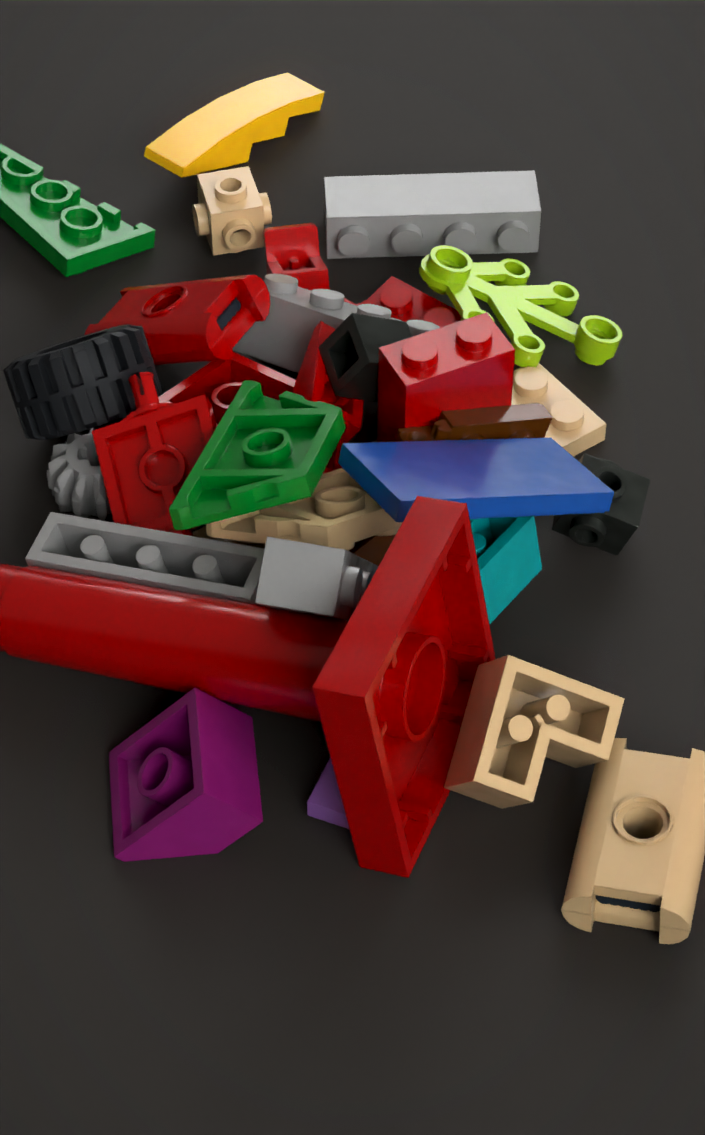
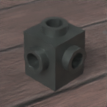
(614, 527)

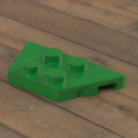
(259, 457)

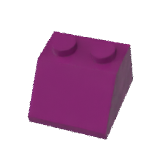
(185, 782)

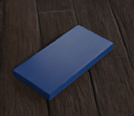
(488, 474)

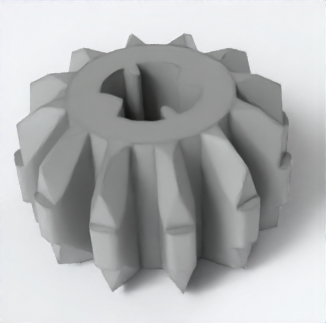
(77, 477)

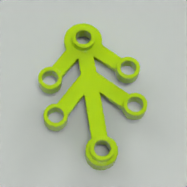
(513, 302)

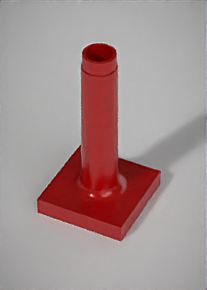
(380, 684)

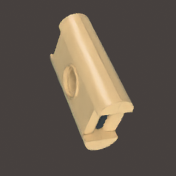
(640, 844)

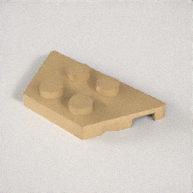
(332, 517)

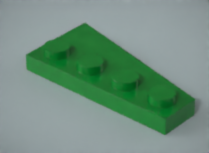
(60, 222)

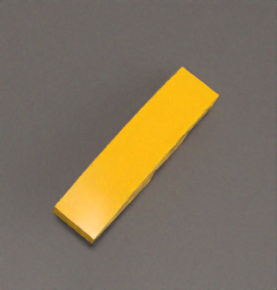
(229, 125)

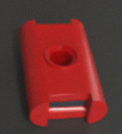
(191, 317)

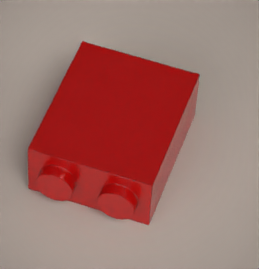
(441, 371)

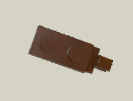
(483, 423)

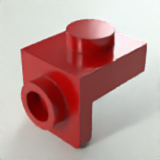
(296, 253)

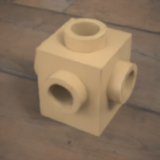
(231, 211)

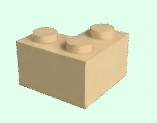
(517, 720)

